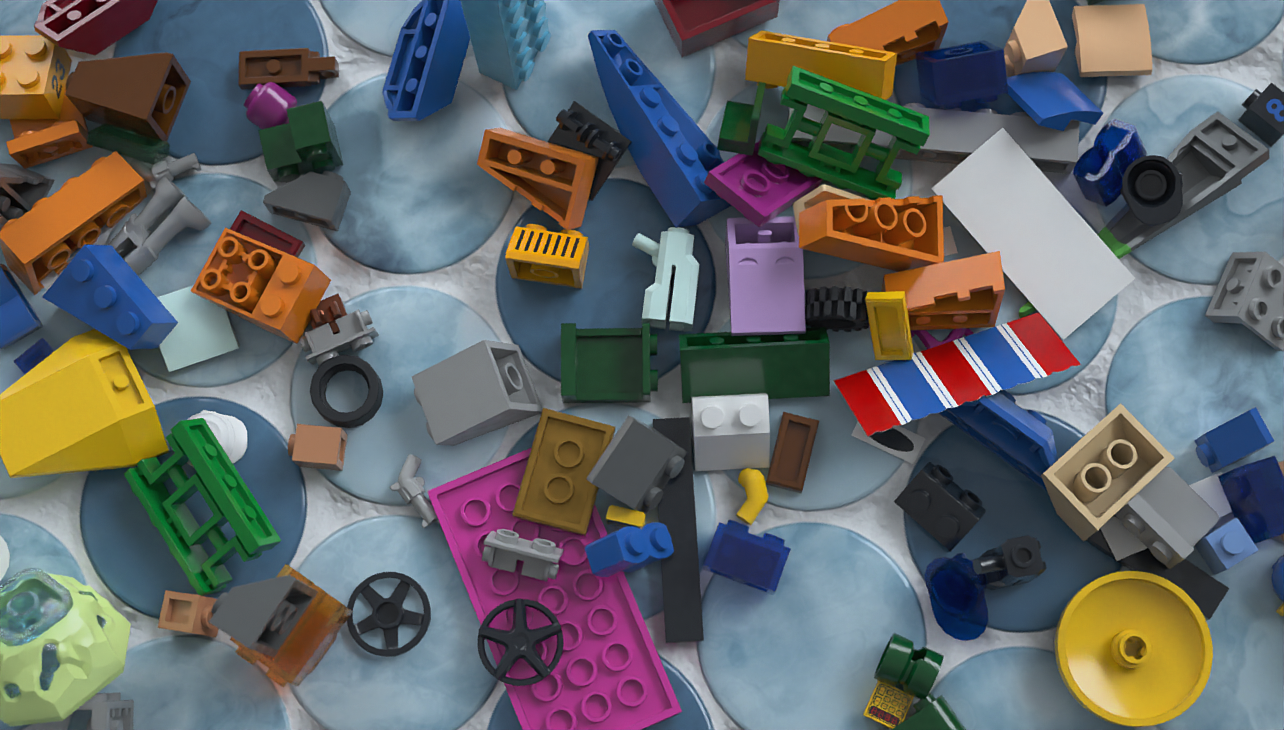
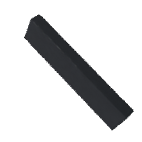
(1199, 585)

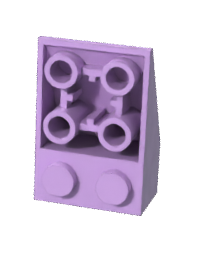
(765, 277)

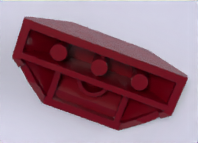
(91, 24)

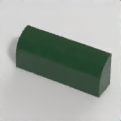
(755, 364)

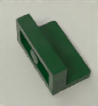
(741, 125)

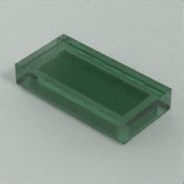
(128, 143)

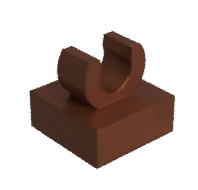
(327, 312)

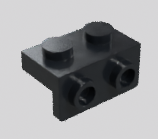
(941, 505)

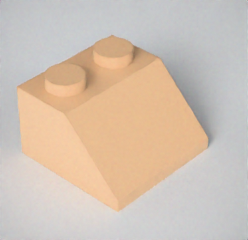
(1035, 40)

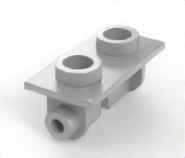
(352, 335)
(509, 548)

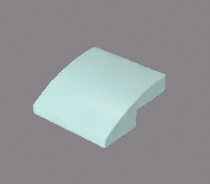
(201, 330)

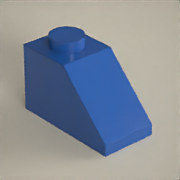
(1233, 441)

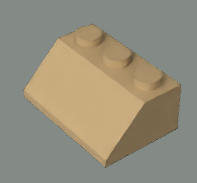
(1104, 471)

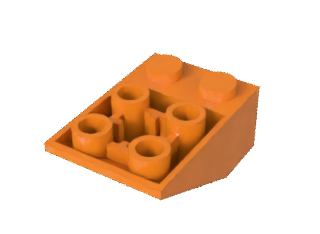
(261, 284)

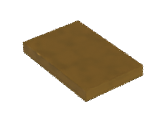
(555, 476)

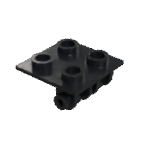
(590, 135)

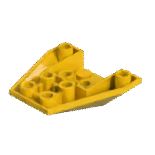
(79, 412)

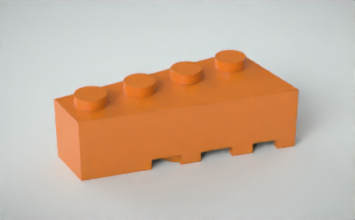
(69, 219)
(876, 232)

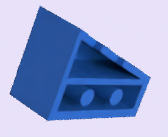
(111, 298)

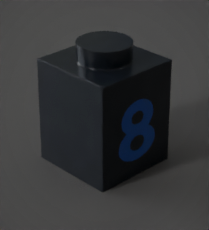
(1265, 114)

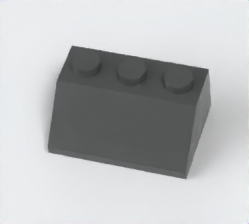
(263, 612)

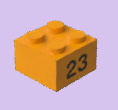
(32, 77)

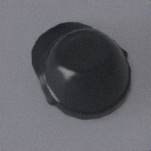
(1153, 189)

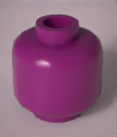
(268, 105)

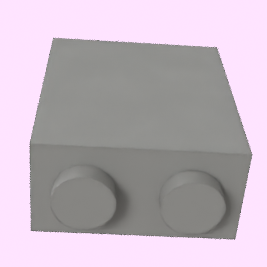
(476, 392)

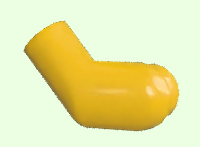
(756, 493)

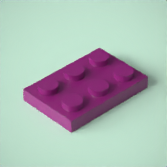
(759, 187)

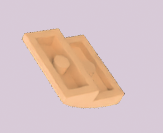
(1112, 40)

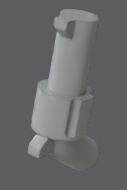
(159, 169)
(412, 490)

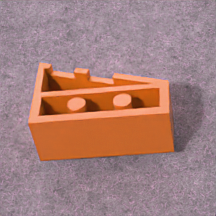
(542, 172)

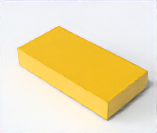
(889, 325)

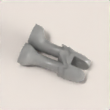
(136, 232)

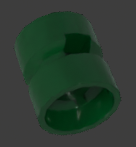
(908, 666)

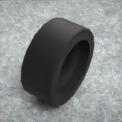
(327, 371)

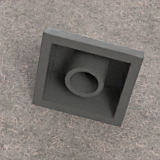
(638, 465)

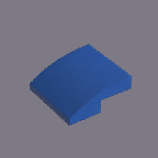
(1052, 99)

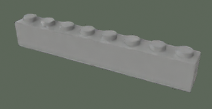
(960, 133)

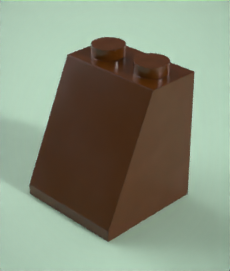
(130, 92)

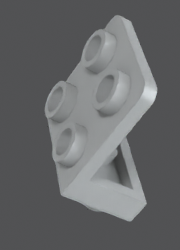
(1168, 517)

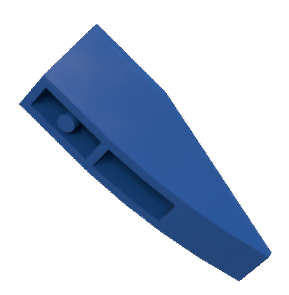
(664, 138)

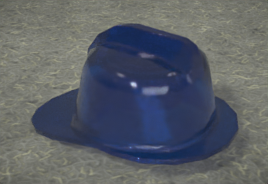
(957, 596)

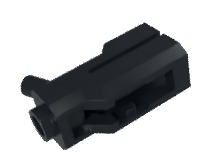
(1011, 563)

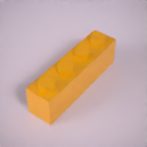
(774, 54)

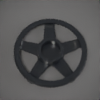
(389, 614)
(520, 642)

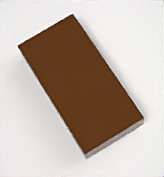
(792, 452)

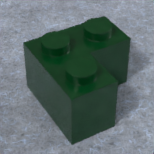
(301, 145)

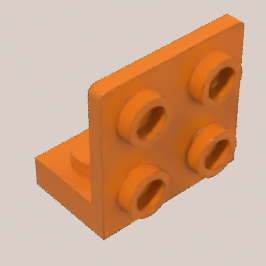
(48, 139)

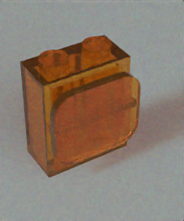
(307, 641)

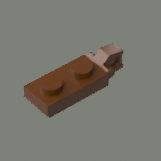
(285, 68)

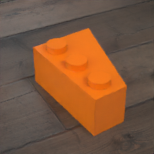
(897, 28)
(951, 292)

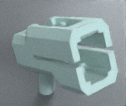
(670, 258)

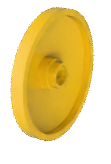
(1133, 649)

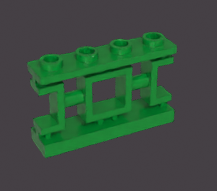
(852, 111)
(222, 491)

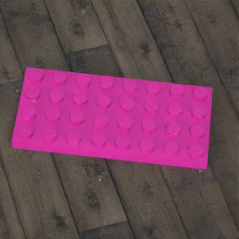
(608, 659)

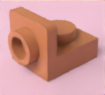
(187, 613)

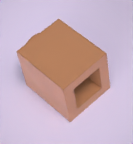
(318, 447)

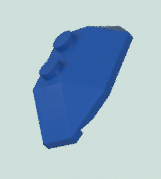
(426, 60)
(1008, 432)

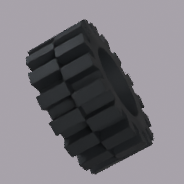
(836, 308)

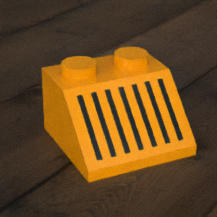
(547, 256)

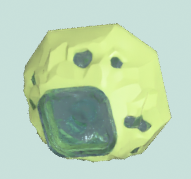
(55, 646)

